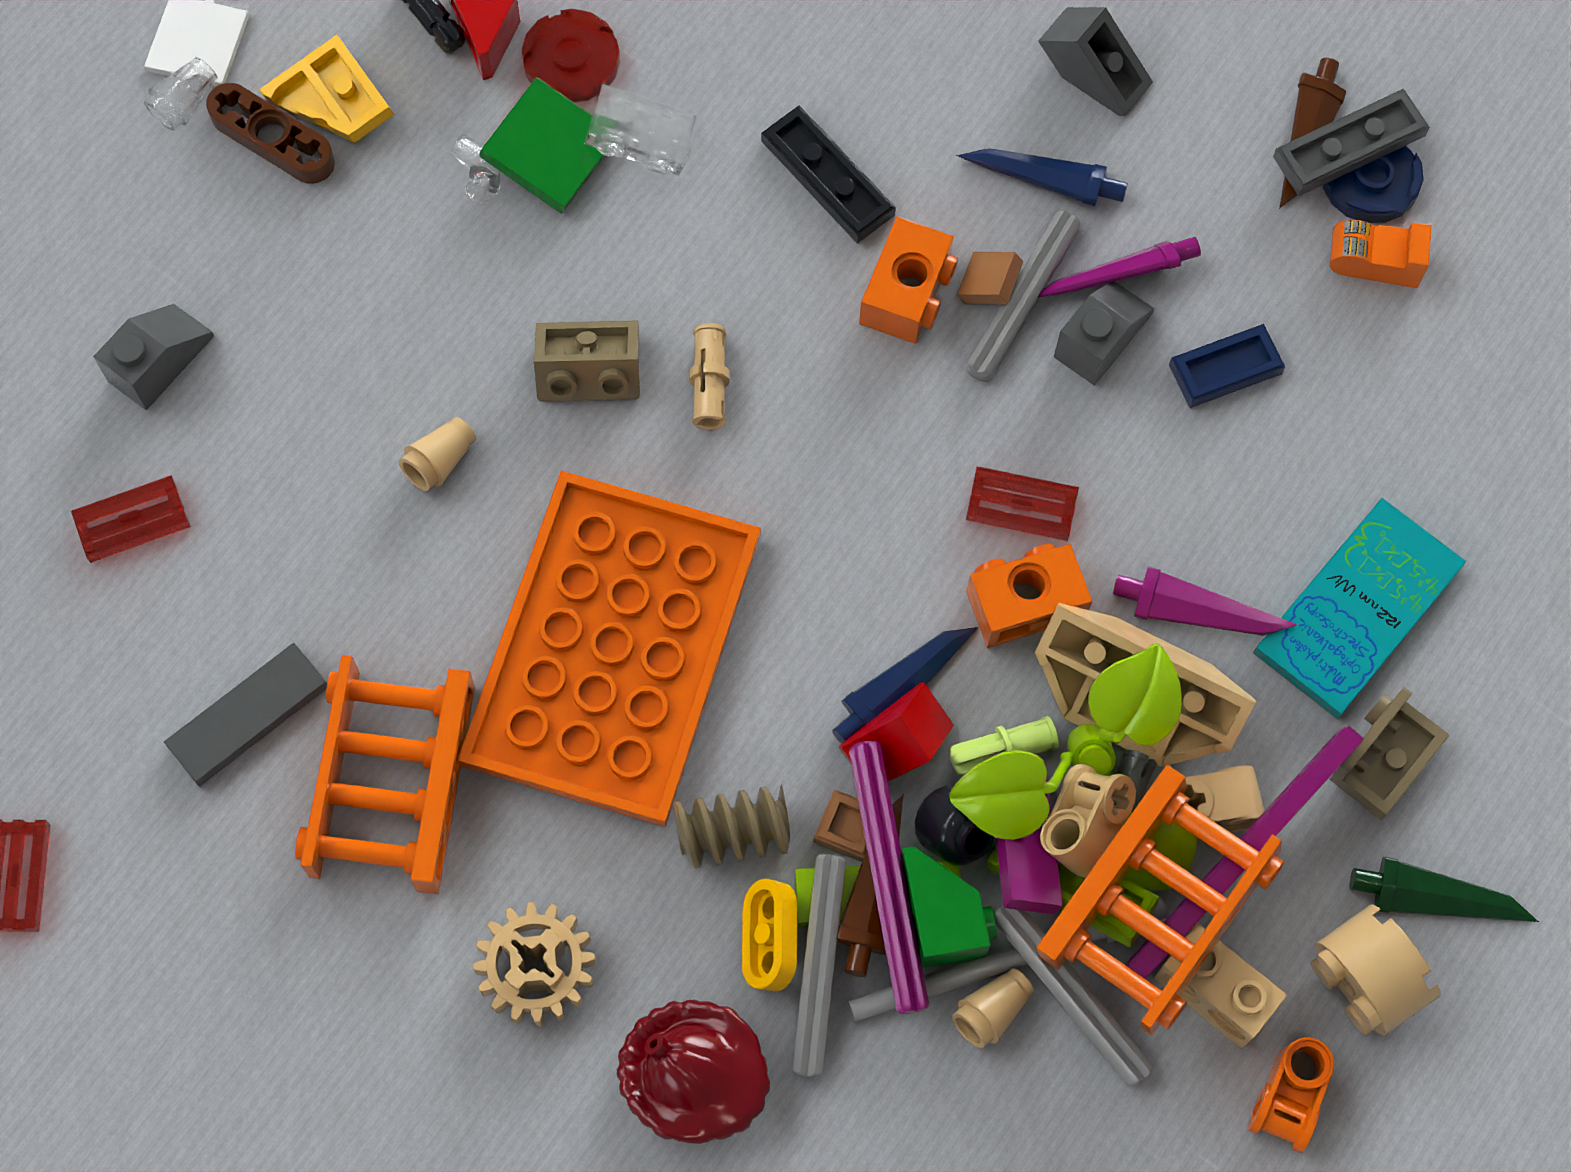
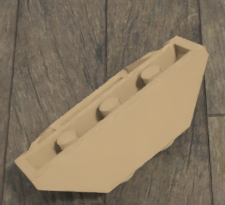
(1086, 642)

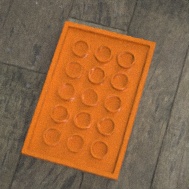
(611, 648)

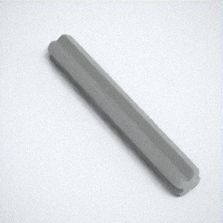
(1024, 296)
(819, 965)
(1075, 998)

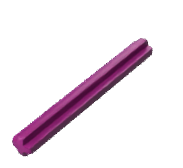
(889, 878)

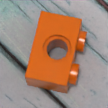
(915, 253)
(1005, 614)

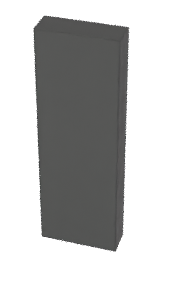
(1351, 142)
(246, 714)

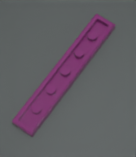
(1268, 823)

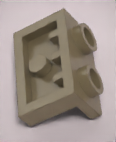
(587, 360)

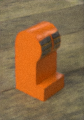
(1381, 252)

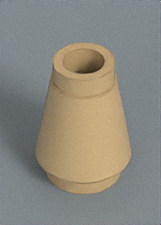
(436, 454)
(992, 1008)

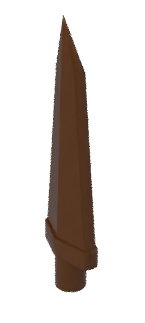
(1315, 107)
(861, 920)

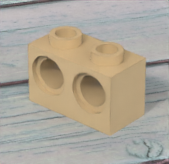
(1227, 992)

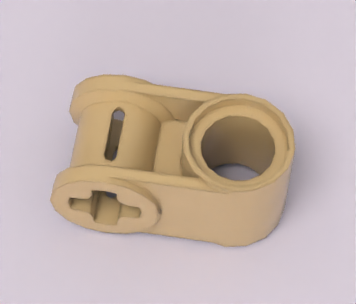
(1227, 797)
(1086, 817)

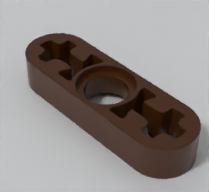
(260, 114)

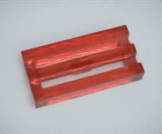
(1023, 485)
(136, 536)
(18, 829)

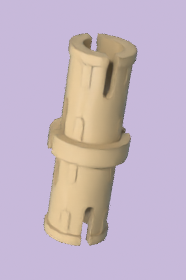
(709, 376)

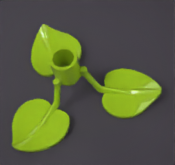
(1129, 698)

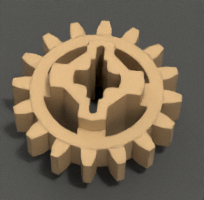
(517, 982)

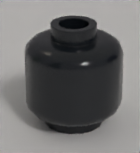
(948, 831)

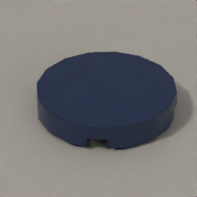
(1378, 189)

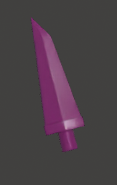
(1156, 258)
(1181, 602)

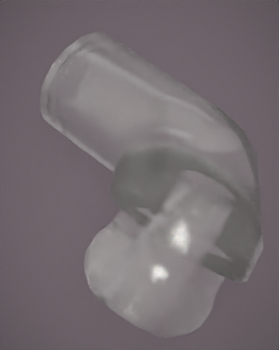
(483, 176)

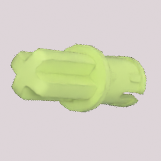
(1030, 737)

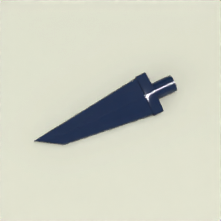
(1065, 177)
(898, 680)

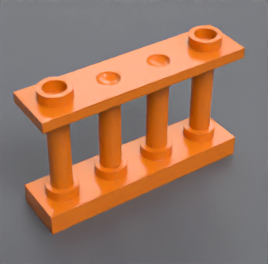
(431, 806)
(1135, 849)

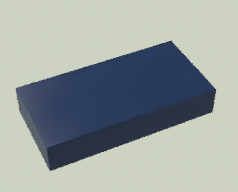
(1226, 365)

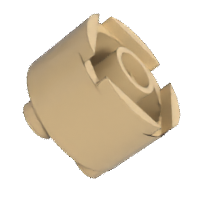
(1375, 971)

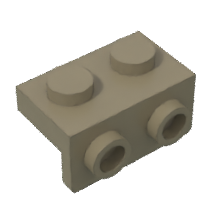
(1390, 754)

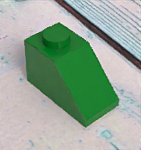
(946, 912)

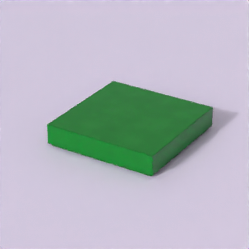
(544, 146)

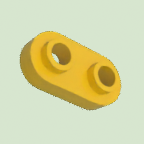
(769, 935)

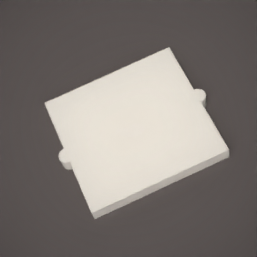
(200, 31)

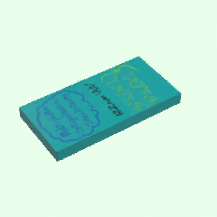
(1360, 607)

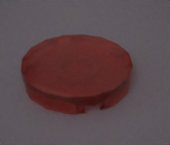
(572, 53)

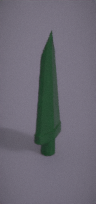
(1421, 891)

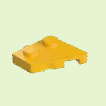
(330, 92)

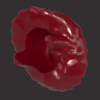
(693, 1072)

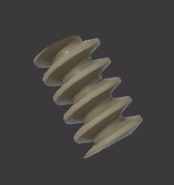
(733, 826)

